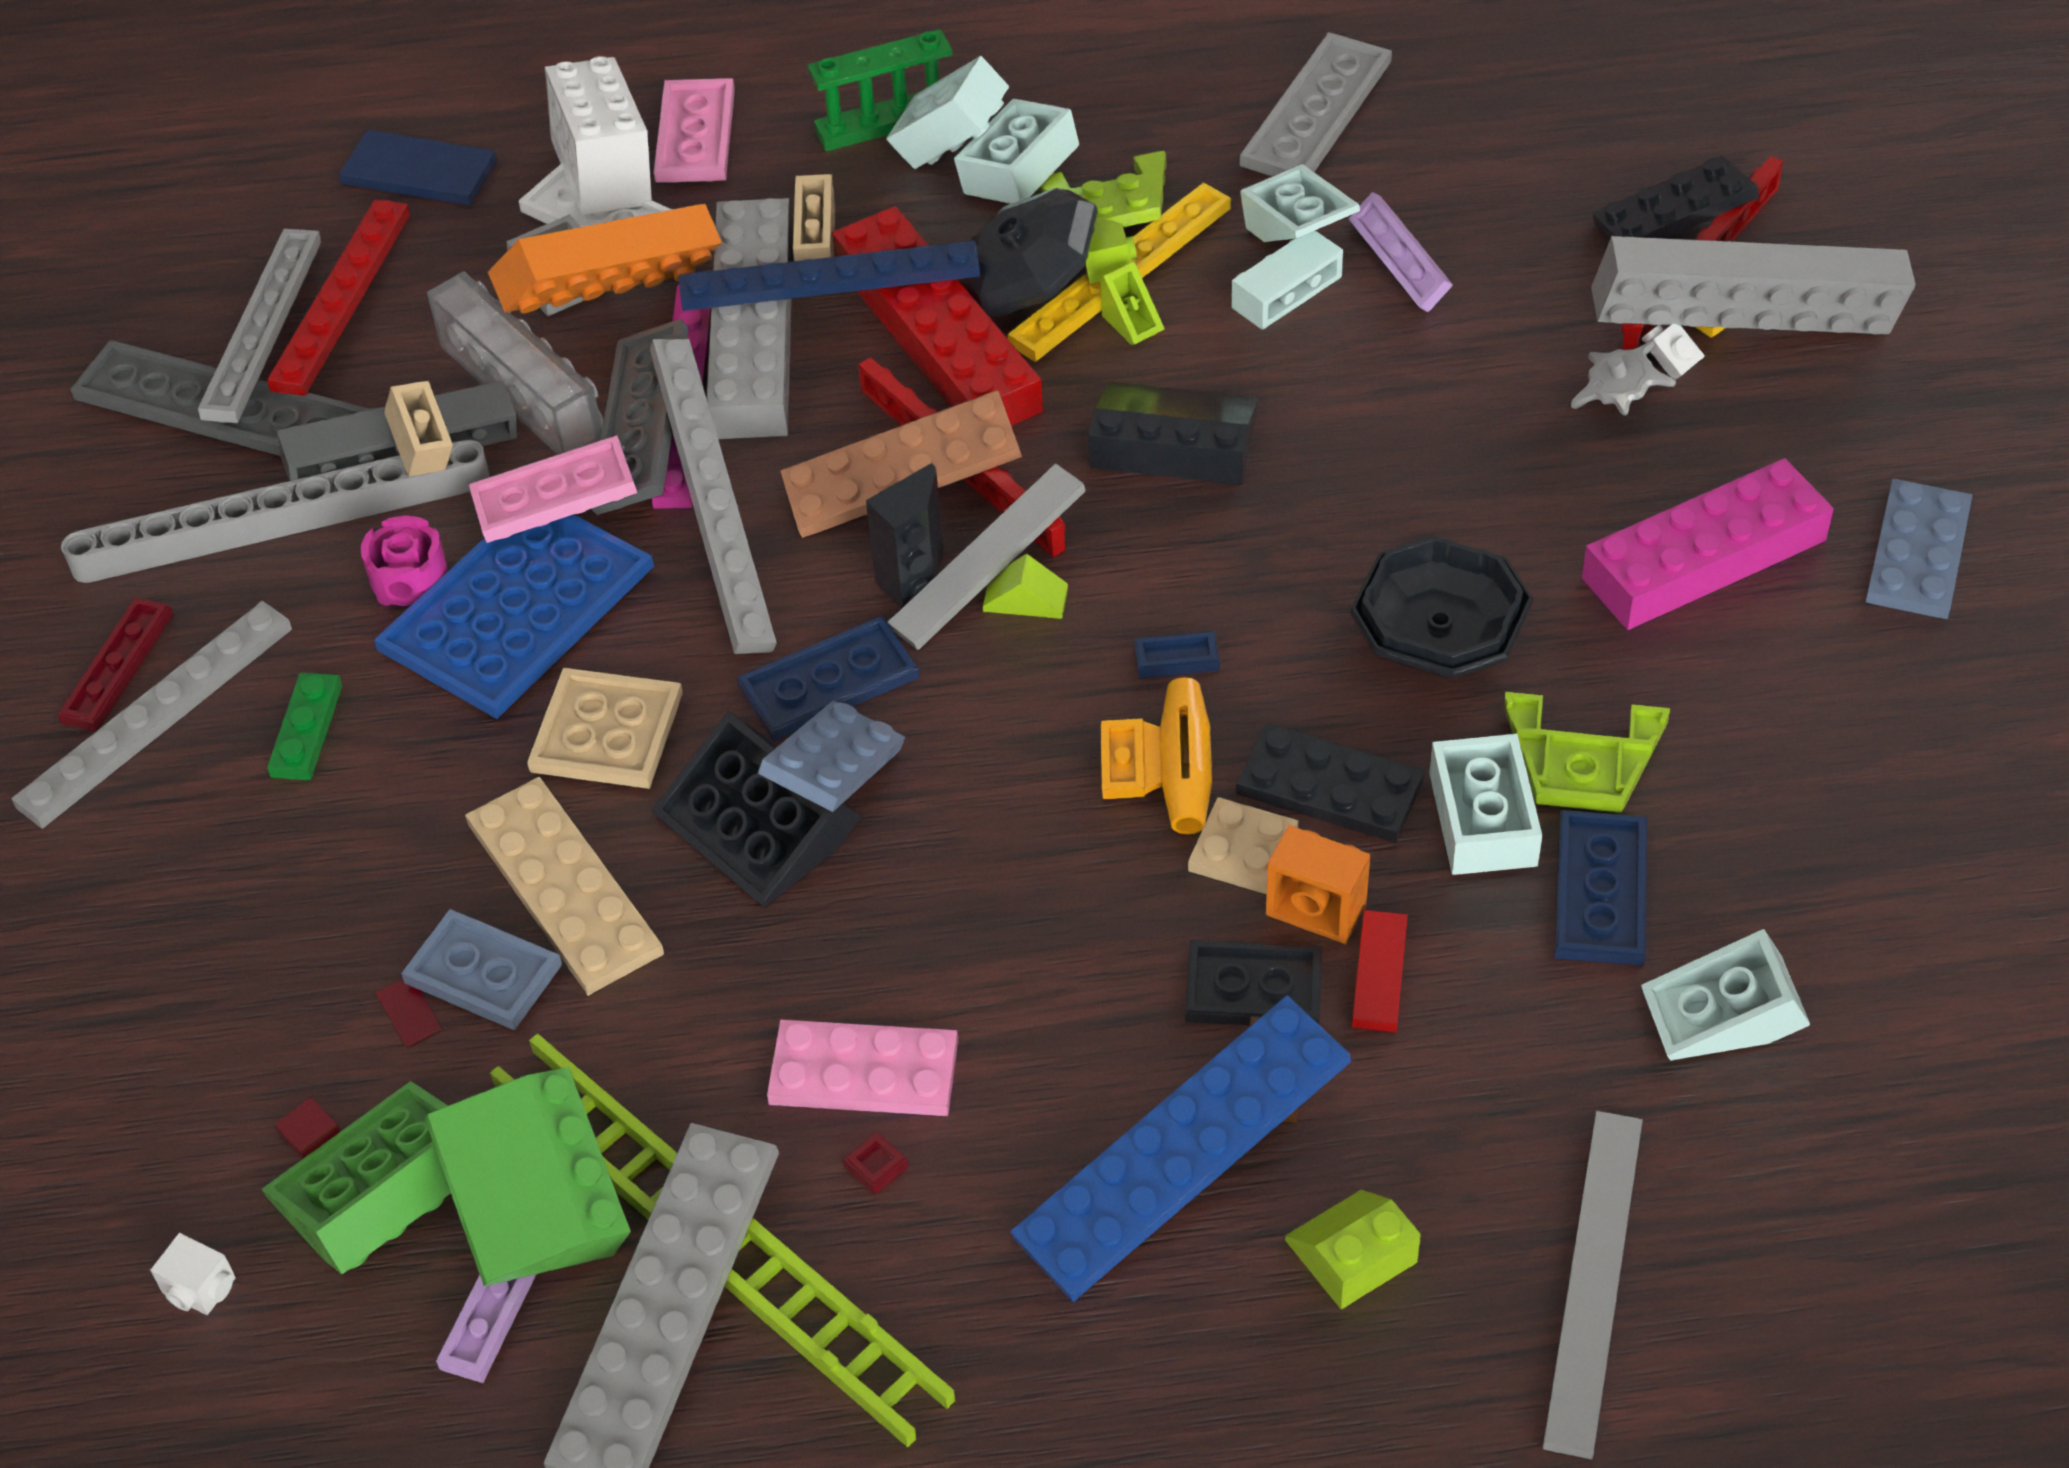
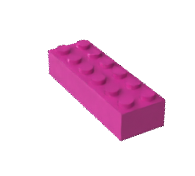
(1706, 543)

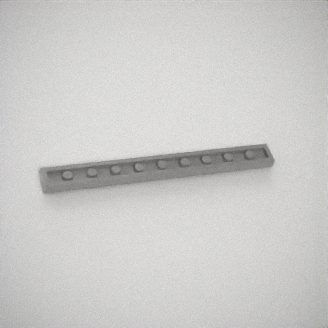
(712, 497)

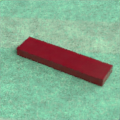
(115, 664)

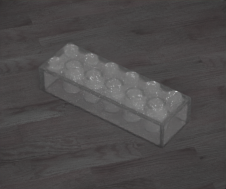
(500, 347)

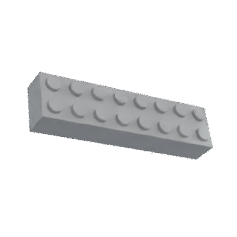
(1752, 285)
(753, 339)

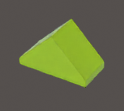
(1128, 304)
(1026, 590)

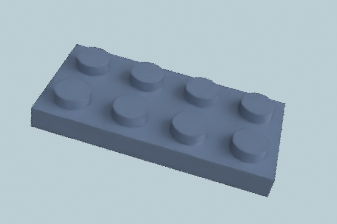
(1919, 549)
(832, 755)

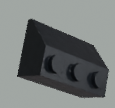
(906, 534)

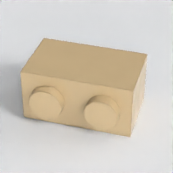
(418, 428)

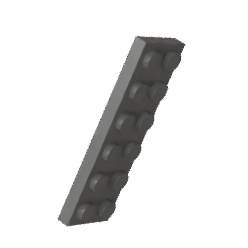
(639, 414)

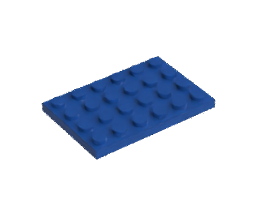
(513, 610)

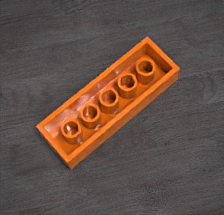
(603, 258)

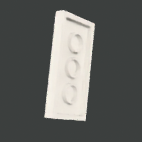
(554, 199)

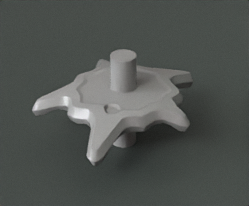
(1621, 378)

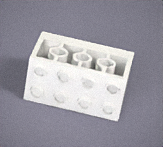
(598, 135)

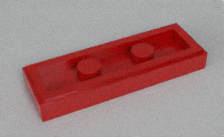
(1379, 971)

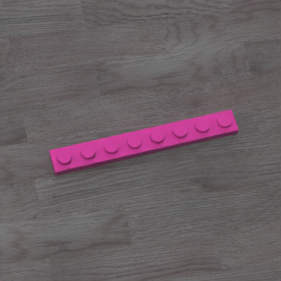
(699, 323)

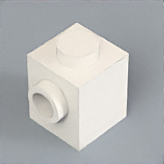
(193, 1275)

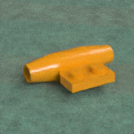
(1172, 756)

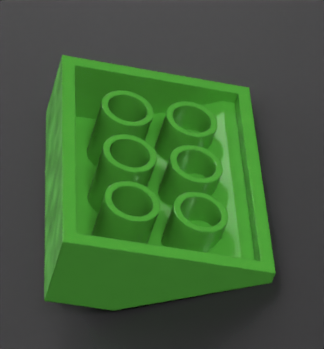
(528, 1178)
(365, 1181)

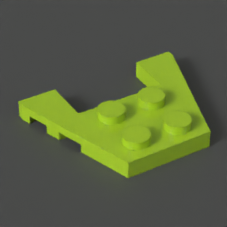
(1127, 199)
(1581, 767)

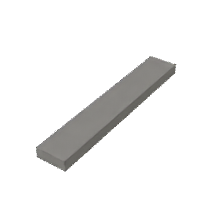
(986, 556)

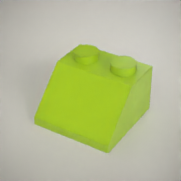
(1356, 1245)

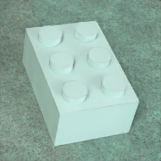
(948, 113)
(1017, 151)
(1485, 804)

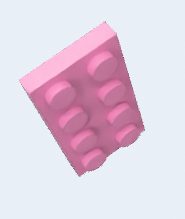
(694, 130)
(552, 489)
(863, 1067)

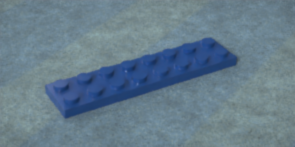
(1180, 1148)

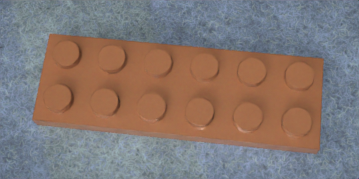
(955, 441)

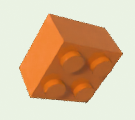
(1317, 884)

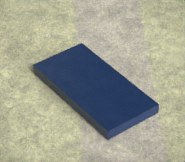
(418, 167)
(840, 669)
(1601, 888)

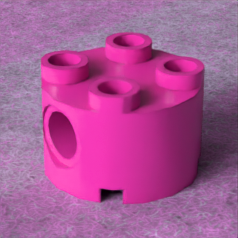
(403, 559)

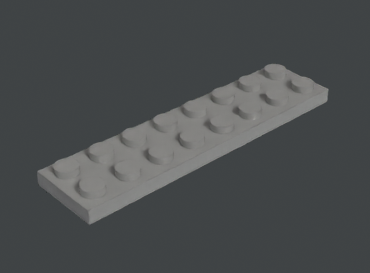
(664, 1302)

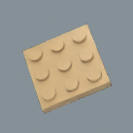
(605, 728)

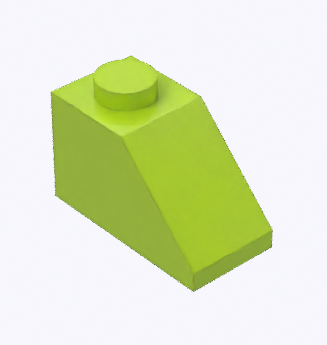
(1108, 249)

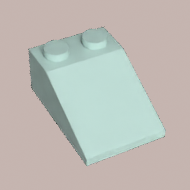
(1293, 205)
(1726, 1000)

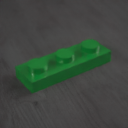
(305, 726)

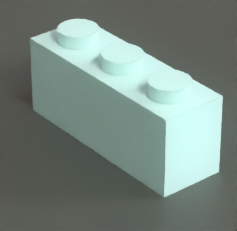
(1286, 279)

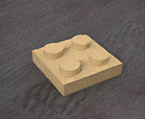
(1238, 844)

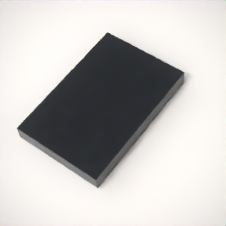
(1248, 979)

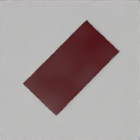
(408, 1012)

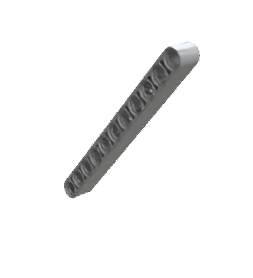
(266, 514)

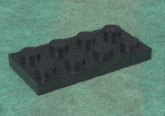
(1678, 202)
(1330, 782)

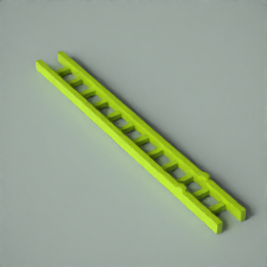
(781, 1258)

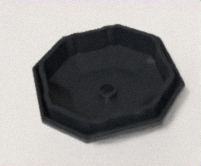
(1031, 250)
(1441, 607)

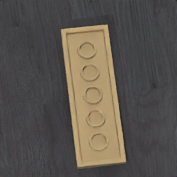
(564, 885)

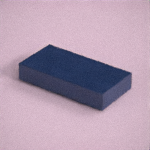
(1176, 654)

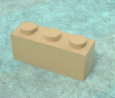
(813, 217)

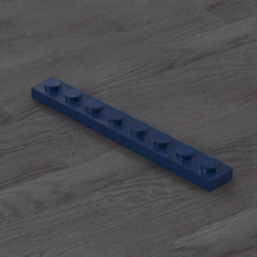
(828, 275)

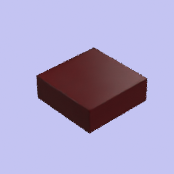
(307, 1127)
(875, 1162)

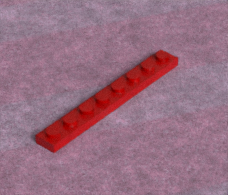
(1723, 228)
(338, 298)
(993, 484)

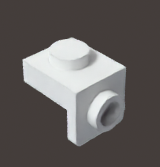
(1673, 349)

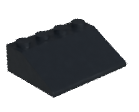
(1172, 432)
(746, 822)

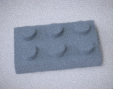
(482, 969)

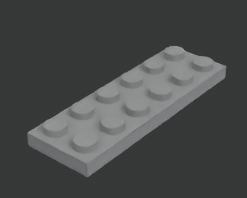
(1316, 106)

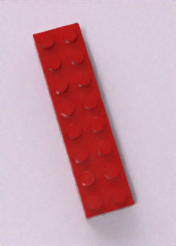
(943, 325)

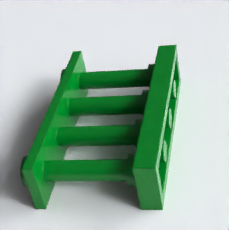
(873, 119)

